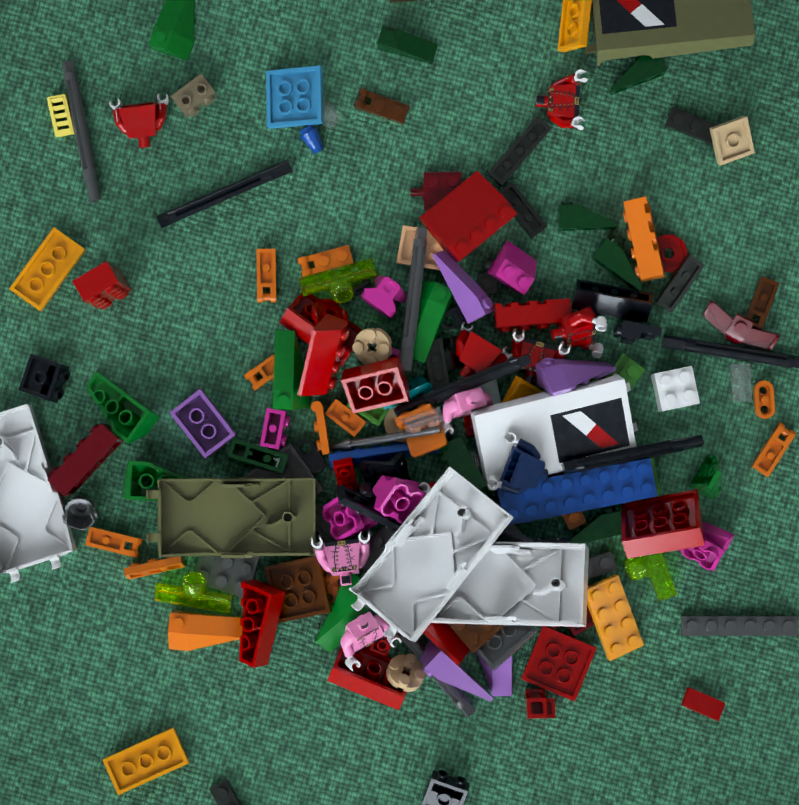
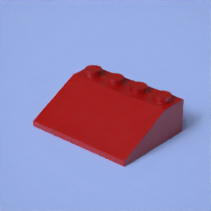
(467, 216)
(662, 524)

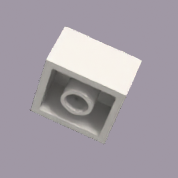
(675, 388)

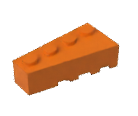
(644, 239)

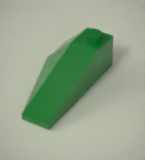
(174, 29)
(432, 310)
(287, 373)
(124, 413)
(141, 477)
(708, 478)
(342, 613)

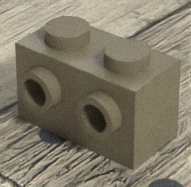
(194, 96)

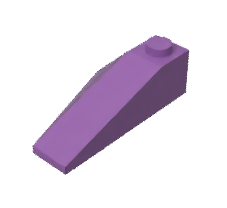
(467, 293)
(563, 375)
(445, 670)
(499, 680)

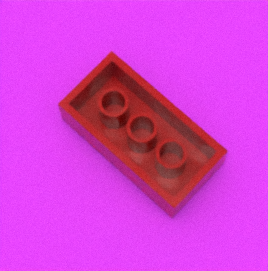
(102, 286)

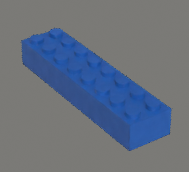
(581, 491)

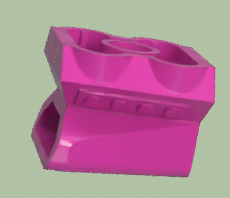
(384, 295)
(397, 497)
(345, 521)
(715, 545)

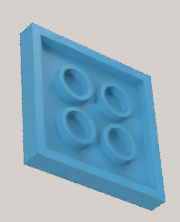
(294, 97)

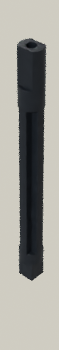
(227, 192)
(730, 351)
(467, 383)
(632, 454)

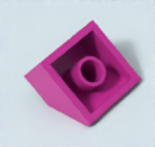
(514, 268)

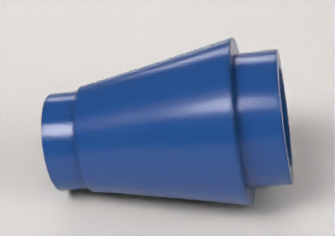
(311, 138)

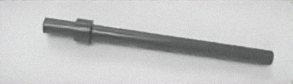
(349, 444)

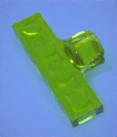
(338, 280)
(657, 571)
(193, 594)

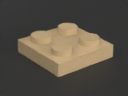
(732, 140)

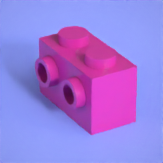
(274, 429)

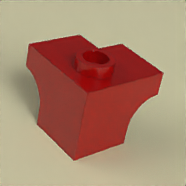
(538, 705)

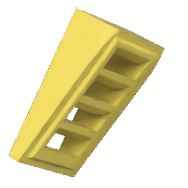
(58, 99)

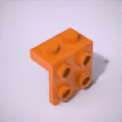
(422, 444)

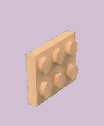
(406, 247)

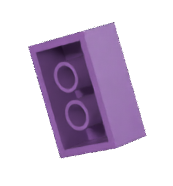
(203, 423)

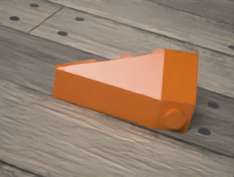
(200, 630)

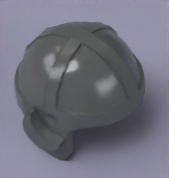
(80, 513)

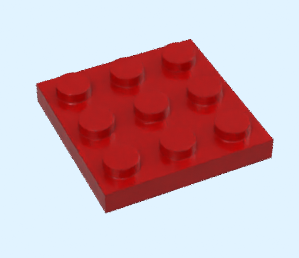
(558, 663)

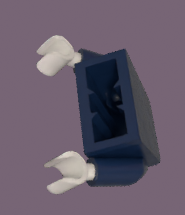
(522, 468)

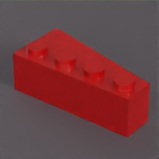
(530, 314)
(259, 621)

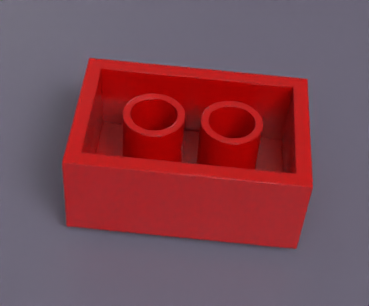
(375, 385)

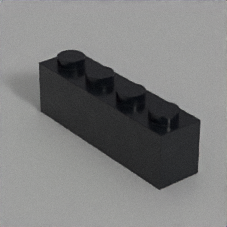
(612, 300)

